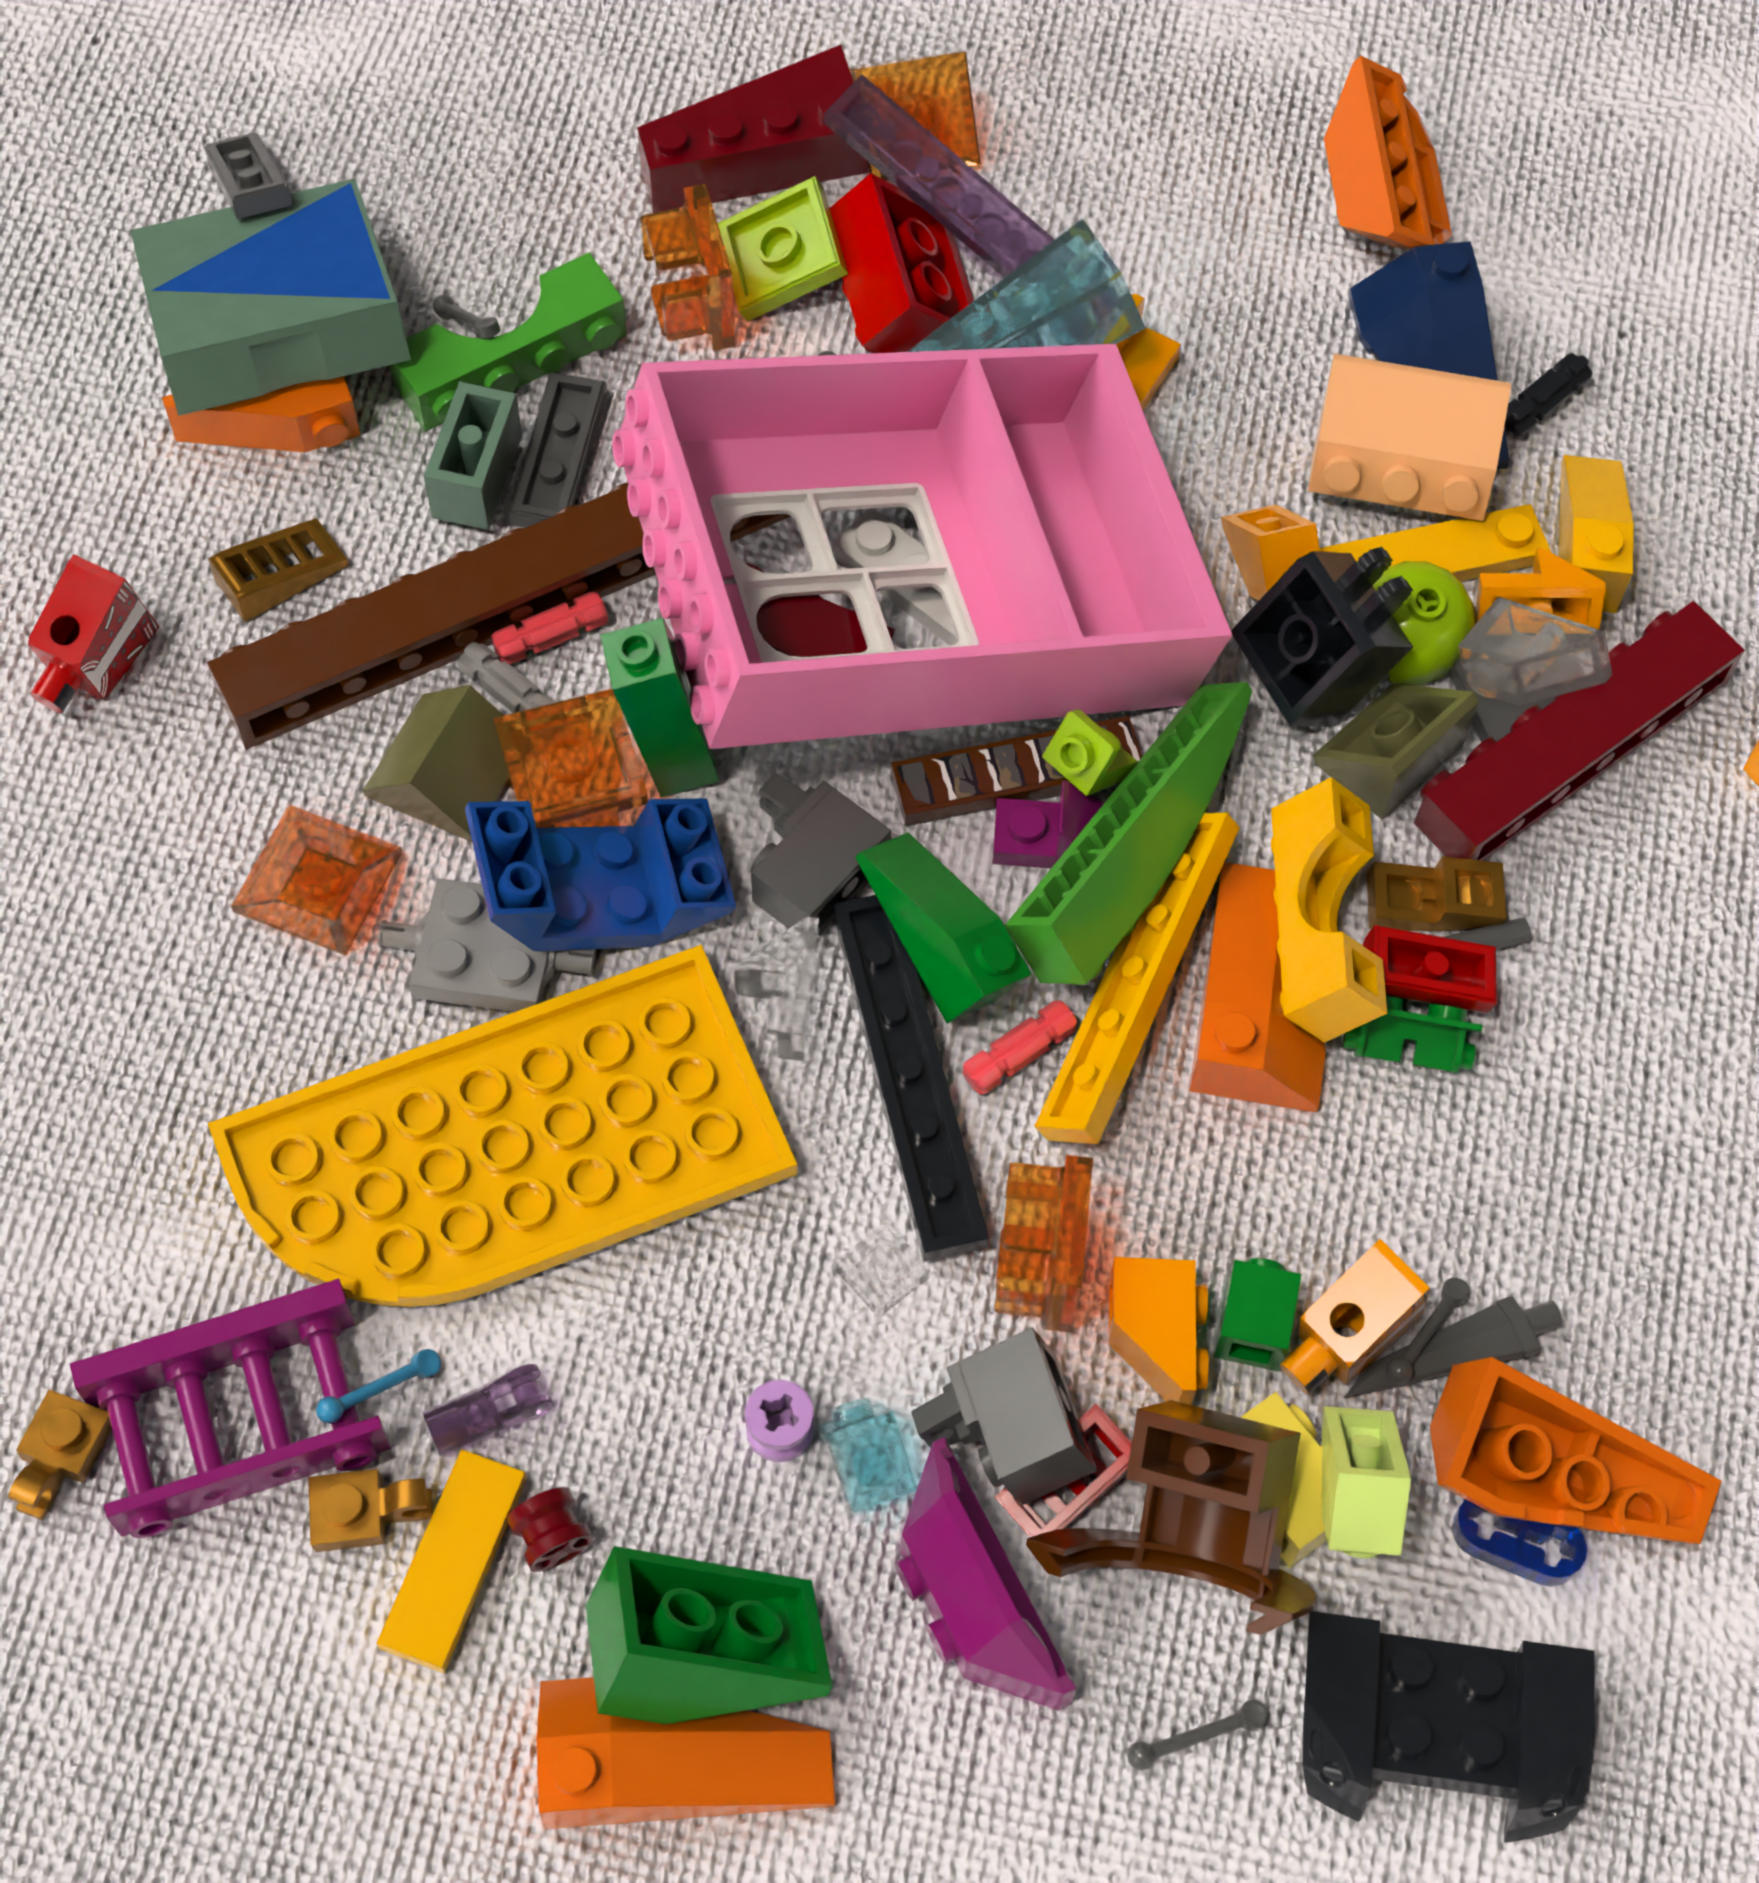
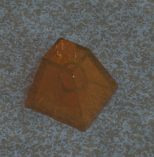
(932, 92)
(317, 879)

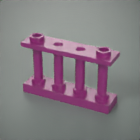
(183, 1362)

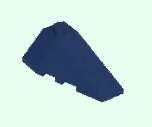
(1428, 314)

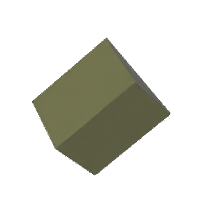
(1398, 743)
(443, 760)

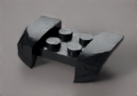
(1447, 1721)

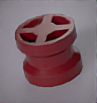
(549, 1529)

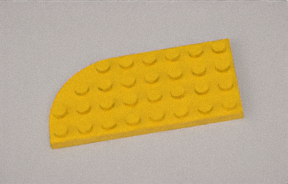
(511, 1142)

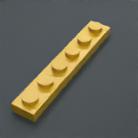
(1133, 991)

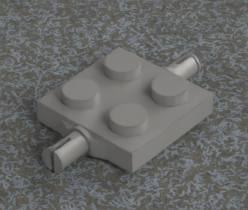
(471, 959)

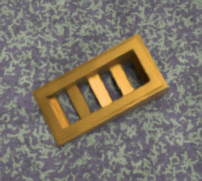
(269, 590)

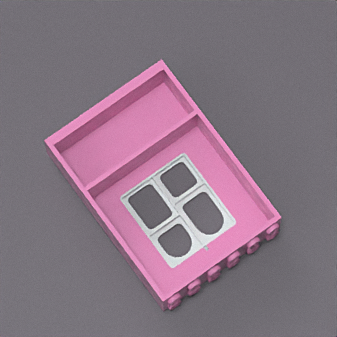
(1035, 520)

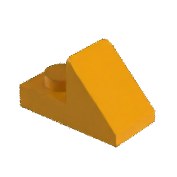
(1552, 588)

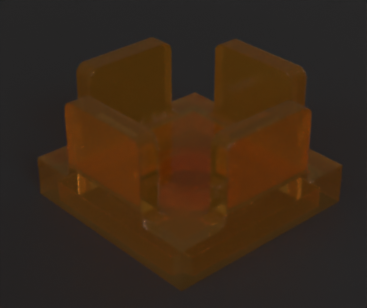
(706, 298)
(572, 761)
(1044, 1241)

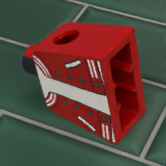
(88, 634)

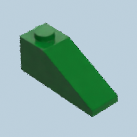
(944, 927)

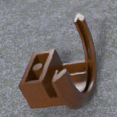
(1208, 1510)

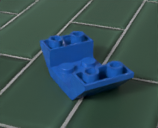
(600, 882)

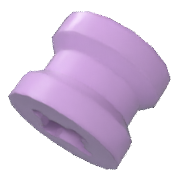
(775, 1436)

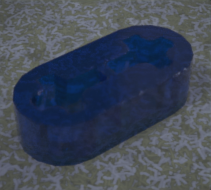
(1513, 1552)

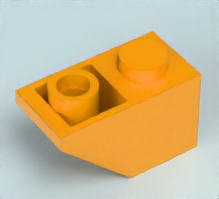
(1155, 1322)

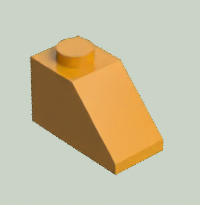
(1268, 544)

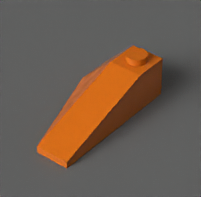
(1242, 1035)

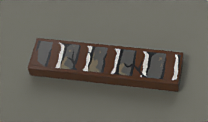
(978, 775)

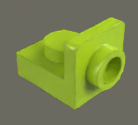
(1087, 754)

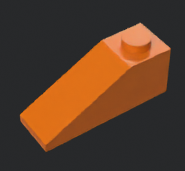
(286, 419)

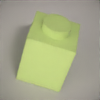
(1363, 1482)

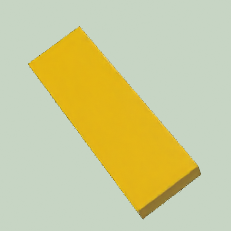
(452, 1561)

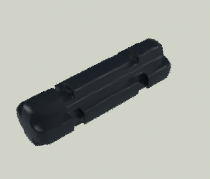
(1546, 394)

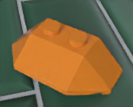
(1384, 162)

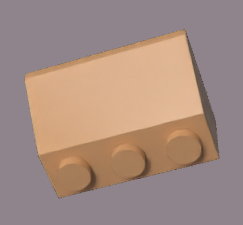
(1409, 437)

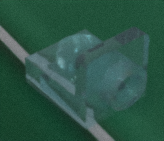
(867, 1454)

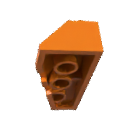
(1559, 1463)
(643, 1771)

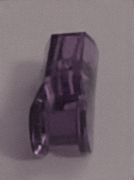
(476, 1416)

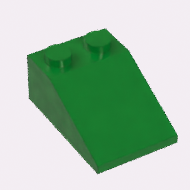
(701, 1638)

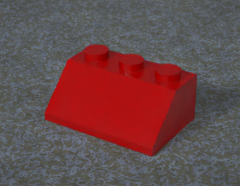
(899, 267)

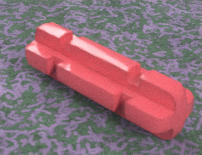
(550, 628)
(1019, 1047)

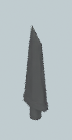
(1495, 1332)

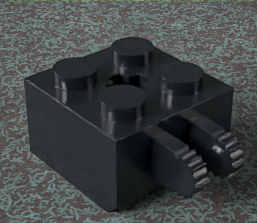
(1325, 634)

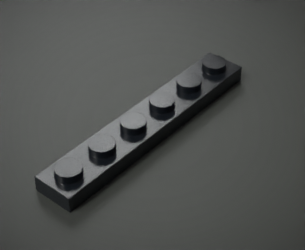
(910, 1083)

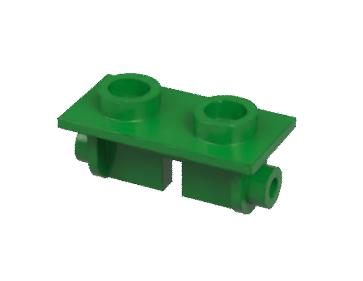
(1437, 1037)

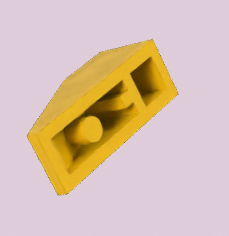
(1597, 523)

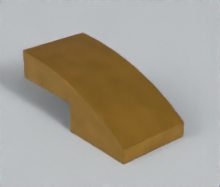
(1441, 898)

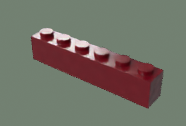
(1577, 736)

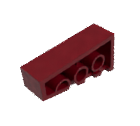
(752, 137)

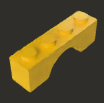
(1317, 850)

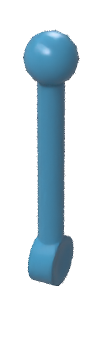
(422, 1364)

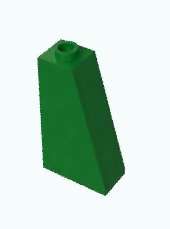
(657, 706)

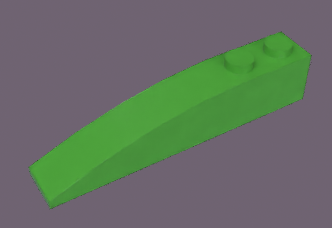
(1130, 843)

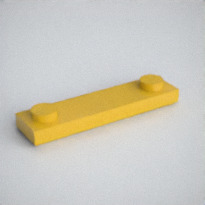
(1463, 545)

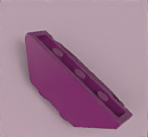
(973, 1591)

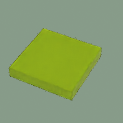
(782, 249)

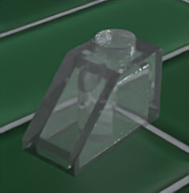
(1531, 654)

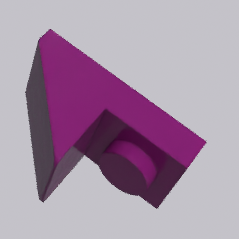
(1040, 831)

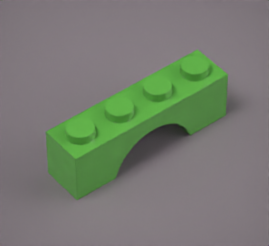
(574, 317)

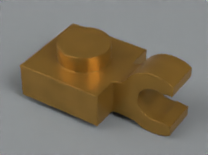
(57, 1444)
(354, 1507)

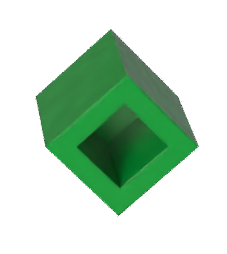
(1257, 1314)

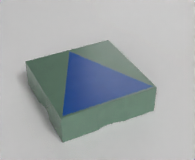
(269, 297)

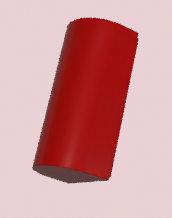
(1435, 968)

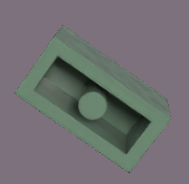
(473, 455)

